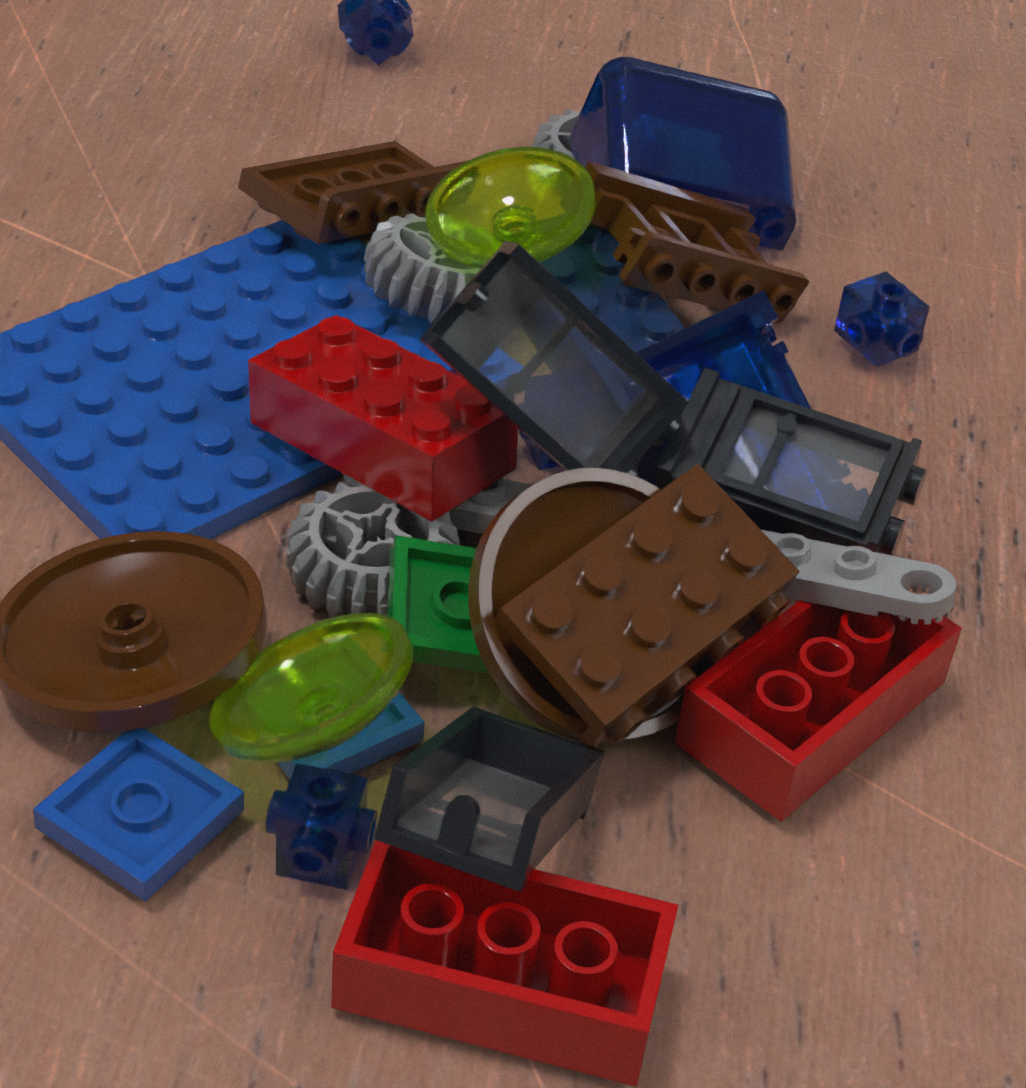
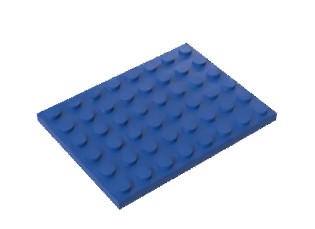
(144, 389)

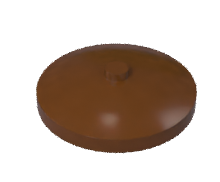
(522, 546)
(129, 631)

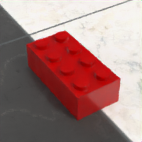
(381, 416)
(810, 698)
(531, 973)

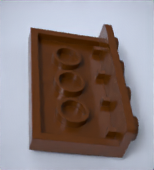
(344, 190)
(649, 604)

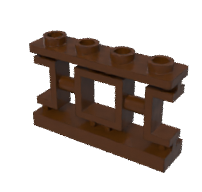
(687, 243)

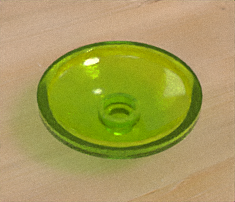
(513, 197)
(313, 689)

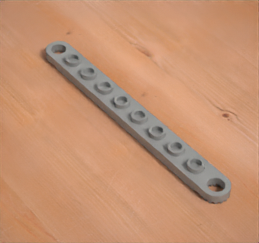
(828, 574)

